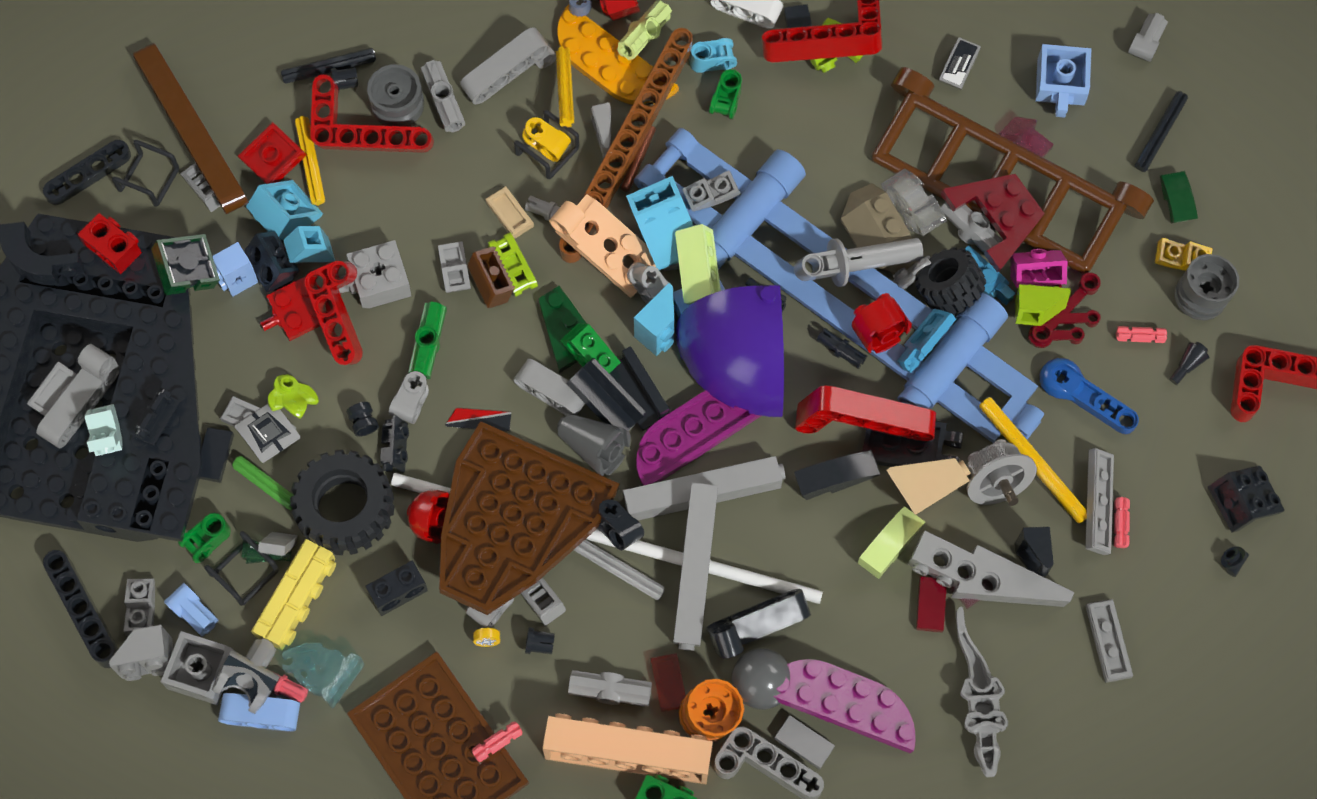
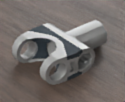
(249, 673)

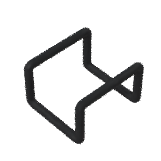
(520, 147)
(125, 182)
(213, 573)

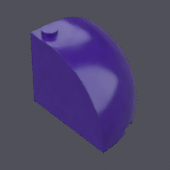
(737, 347)

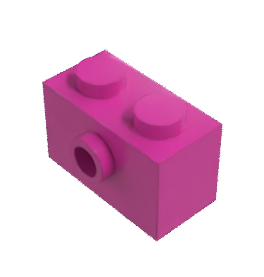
(1039, 268)

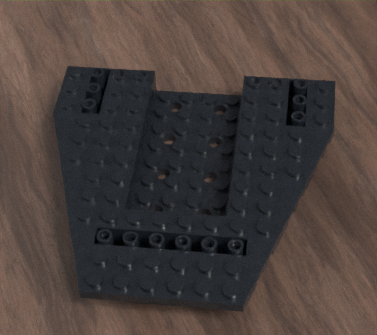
(124, 493)

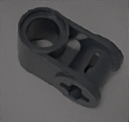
(619, 525)

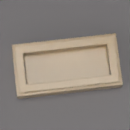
(509, 212)

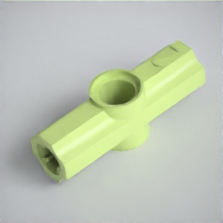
(644, 30)

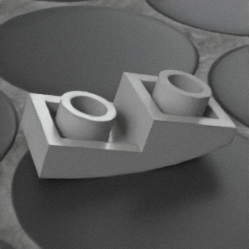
(711, 192)
(139, 604)

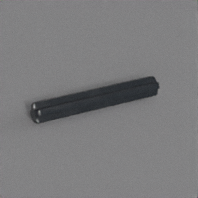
(323, 66)
(1161, 131)

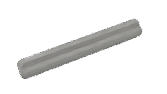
(620, 569)

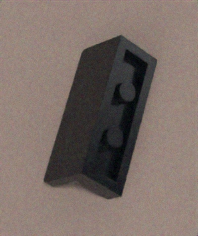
(638, 384)
(605, 396)

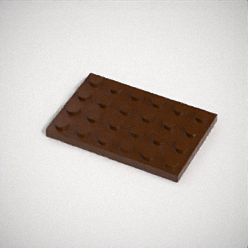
(426, 734)

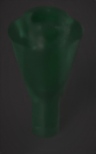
(253, 556)

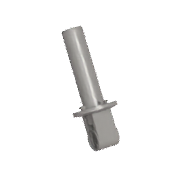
(838, 261)

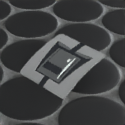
(267, 432)

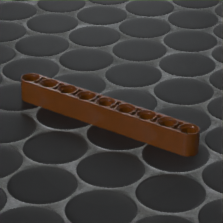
(190, 128)

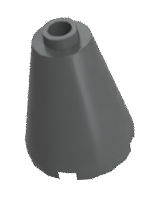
(595, 442)

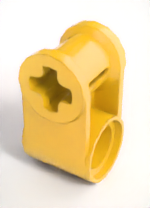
(547, 140)

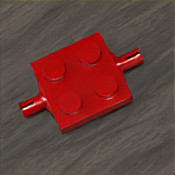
(293, 310)

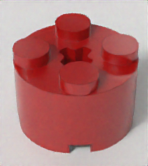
(880, 323)

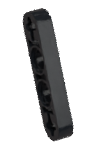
(84, 168)

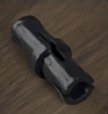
(841, 348)

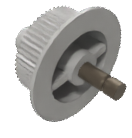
(999, 474)

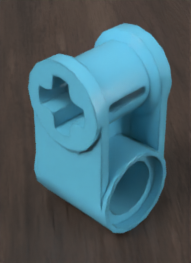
(714, 55)

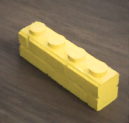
(294, 594)

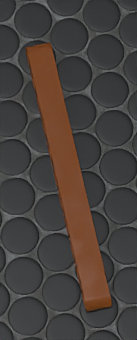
(634, 134)

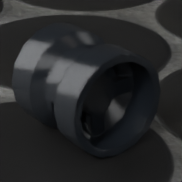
(362, 419)

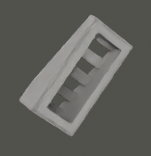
(602, 124)
(207, 198)
(550, 607)

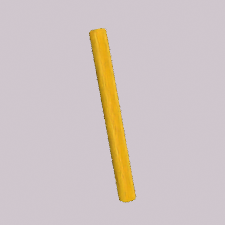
(1043, 471)

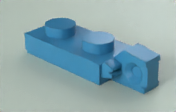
(996, 284)
(925, 338)

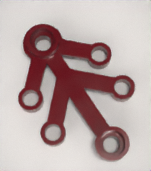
(1066, 317)

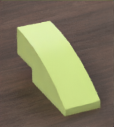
(890, 542)

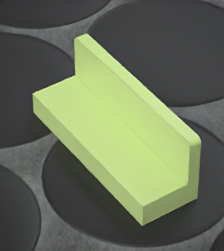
(697, 262)

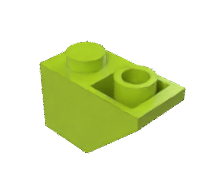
(1039, 303)

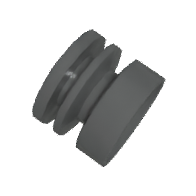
(1206, 287)

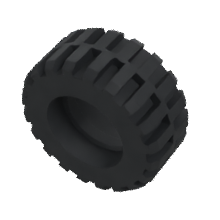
(331, 472)

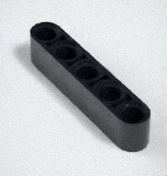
(73, 599)

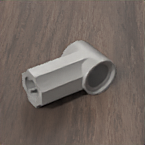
(1147, 40)

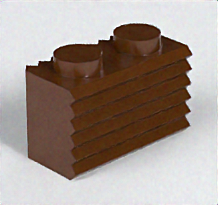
(490, 277)

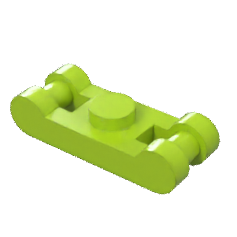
(514, 263)

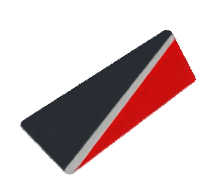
(471, 418)

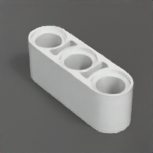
(759, 12)

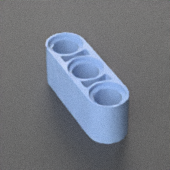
(274, 713)

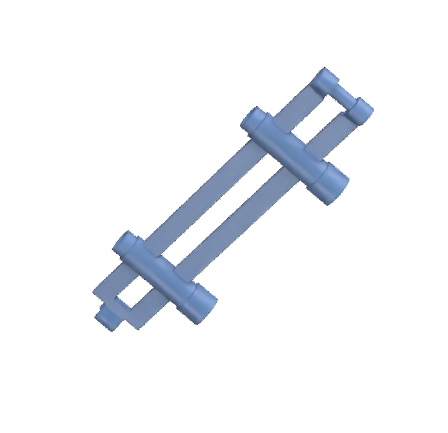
(954, 351)

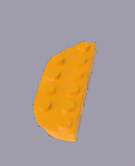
(597, 57)

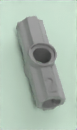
(439, 85)
(972, 227)
(610, 688)

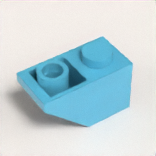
(308, 245)

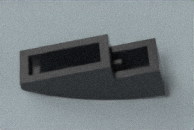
(836, 474)

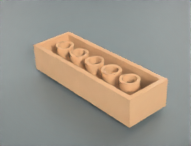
(627, 749)

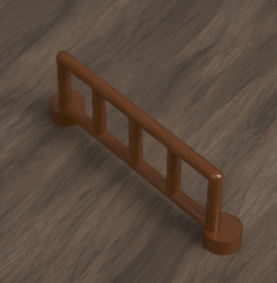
(917, 89)

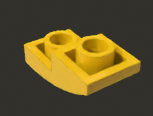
(1178, 255)

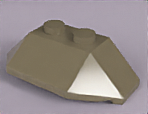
(873, 220)

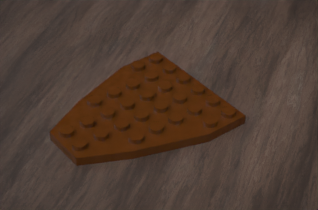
(513, 517)

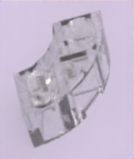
(919, 211)

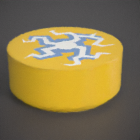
(486, 637)

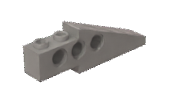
(1009, 580)

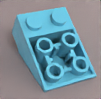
(659, 215)

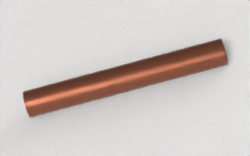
(634, 168)

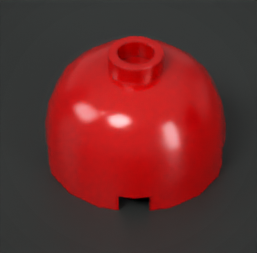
(427, 515)

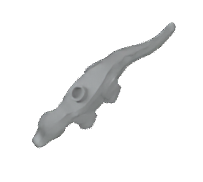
(983, 698)

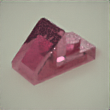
(1023, 133)

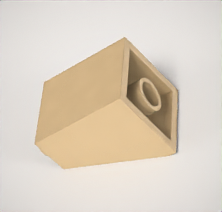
(928, 481)

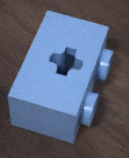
(234, 270)

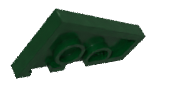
(559, 318)

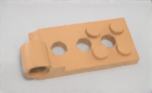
(570, 225)

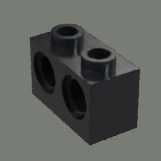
(270, 261)
(396, 588)

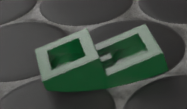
(1179, 197)

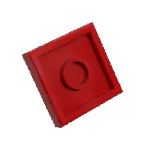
(272, 155)

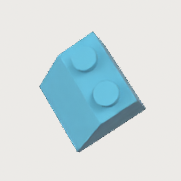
(282, 207)
(656, 322)

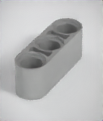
(548, 387)

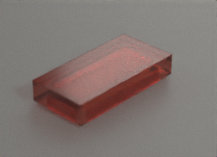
(668, 681)

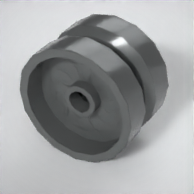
(395, 95)

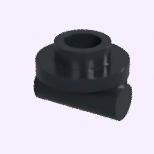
(1234, 559)

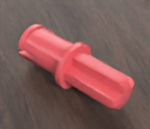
(290, 689)

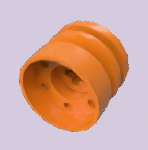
(715, 696)

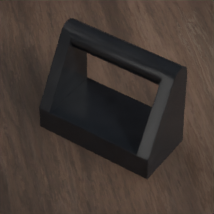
(1035, 549)

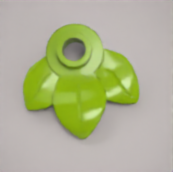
(291, 398)

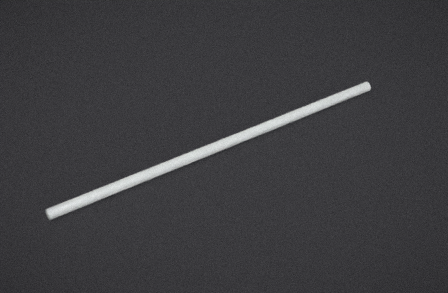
(654, 551)

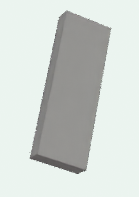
(1109, 640)

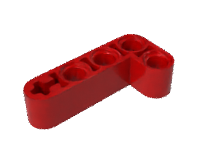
(338, 314)

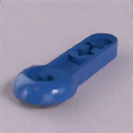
(1084, 393)

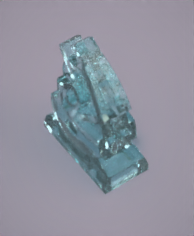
(327, 670)

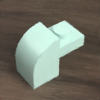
(103, 430)

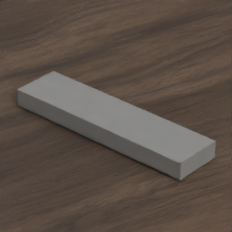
(1099, 501)

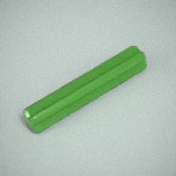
(263, 481)

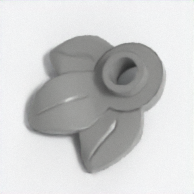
(905, 278)

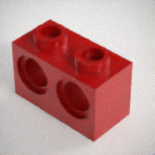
(107, 245)

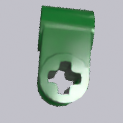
(726, 98)
(202, 536)

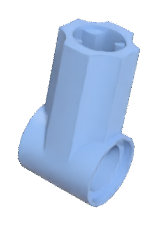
(188, 606)

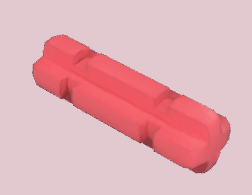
(1141, 334)
(1121, 522)
(497, 741)

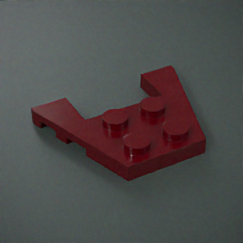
(1006, 206)

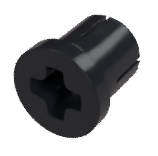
(341, 78)
(533, 642)

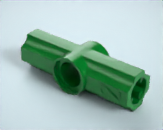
(430, 327)

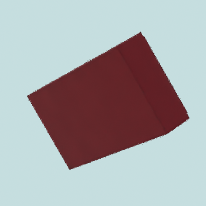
(931, 605)

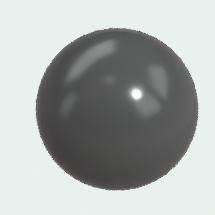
(758, 676)

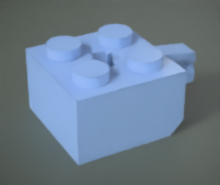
(1063, 76)

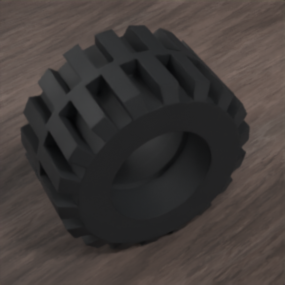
(951, 281)

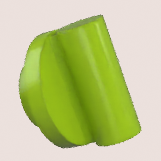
(824, 64)

